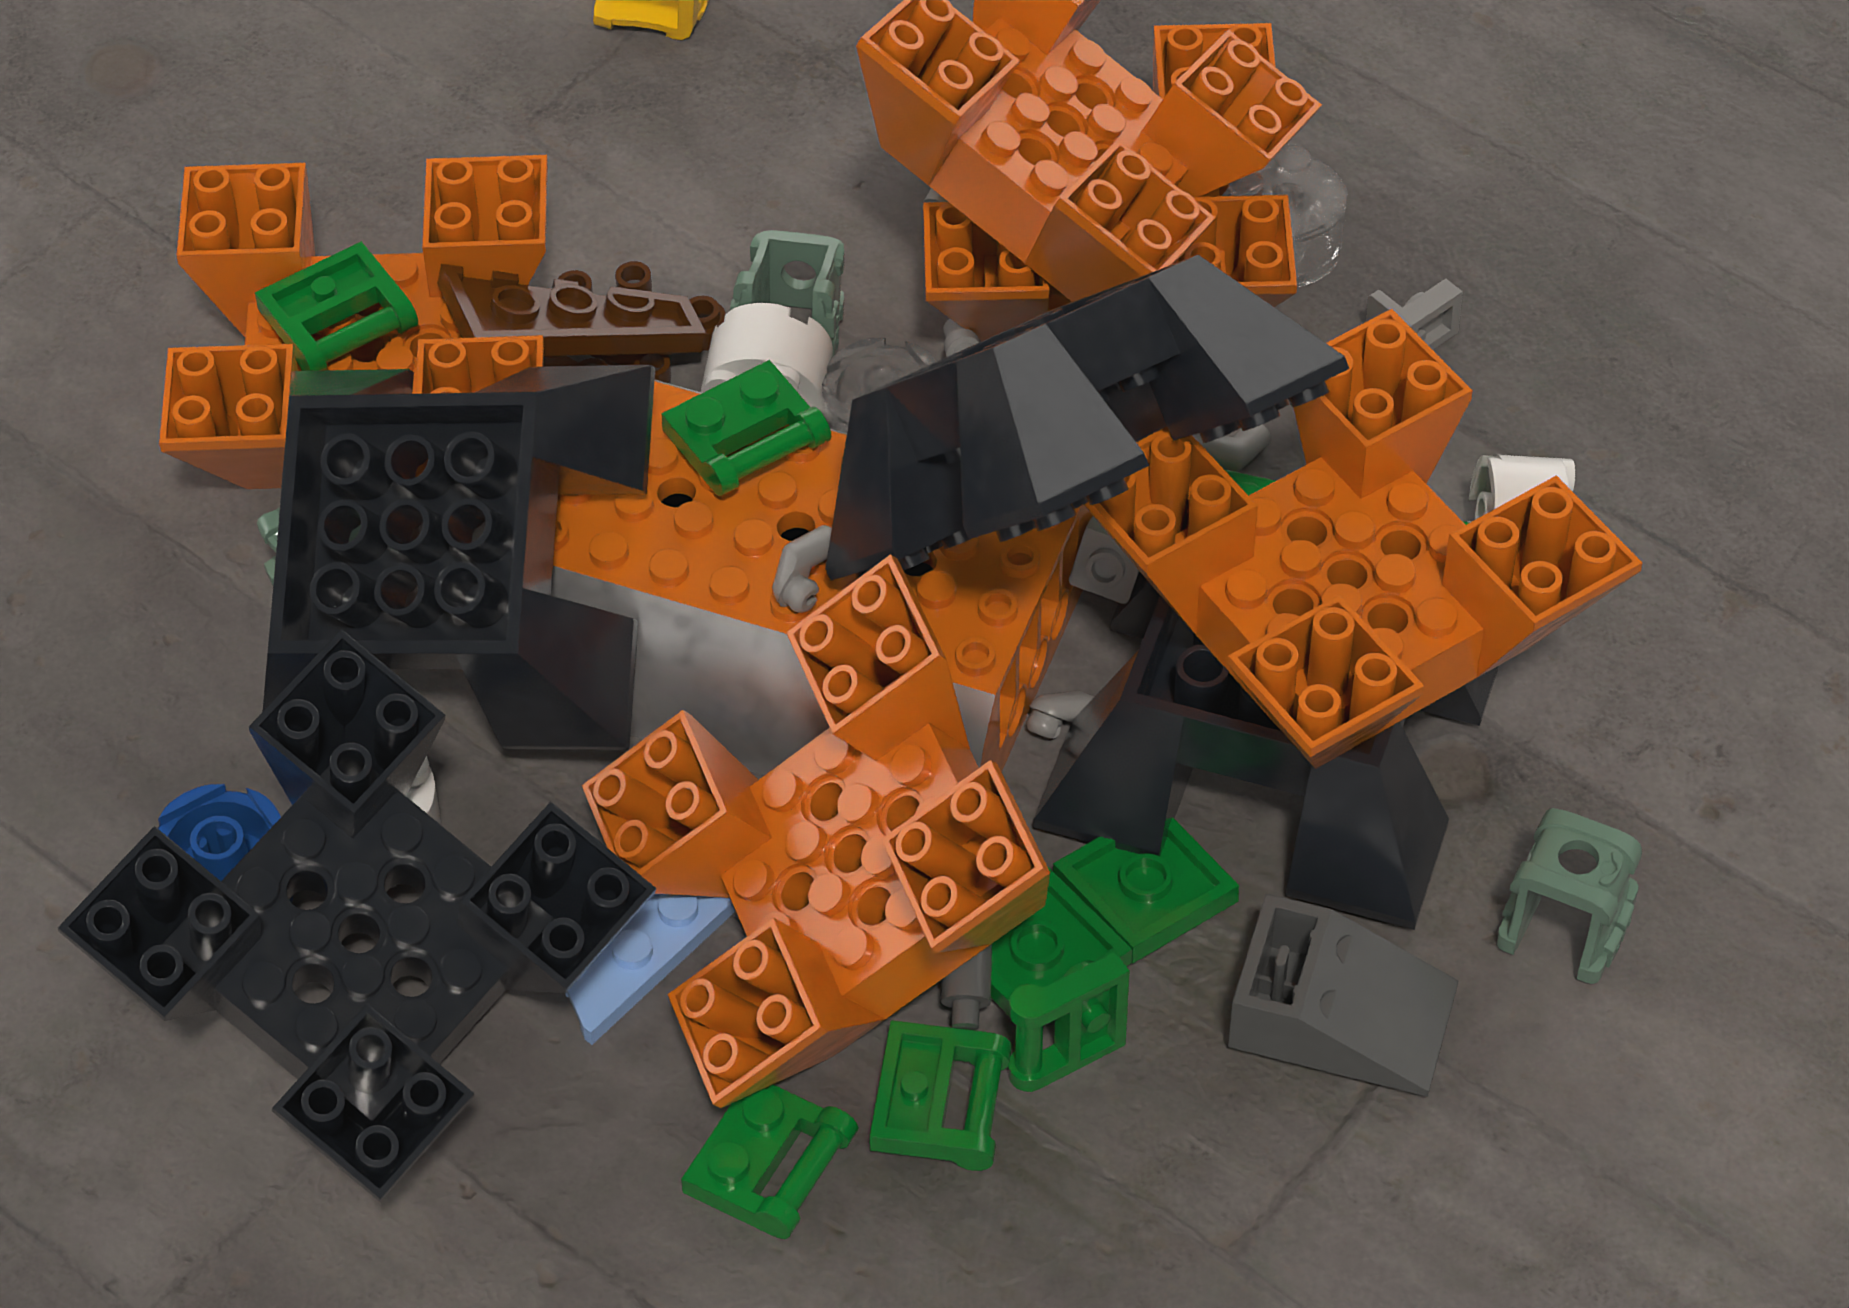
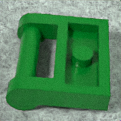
(332, 293)
(737, 415)
(1088, 1018)
(917, 1090)
(751, 1146)

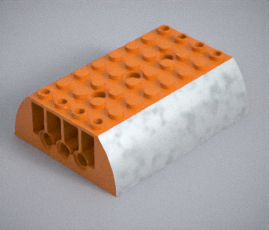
(719, 637)

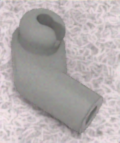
(1052, 709)

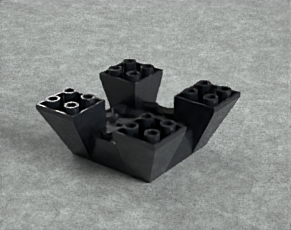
(1055, 411)
(501, 456)
(1366, 816)
(366, 1056)

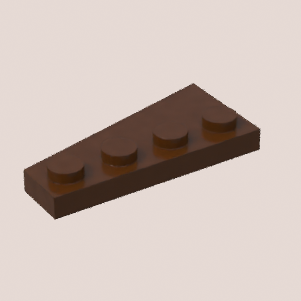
(571, 316)

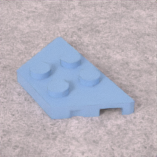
(642, 956)

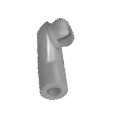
(1237, 451)
(795, 563)

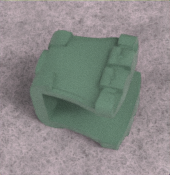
(771, 283)
(1603, 892)

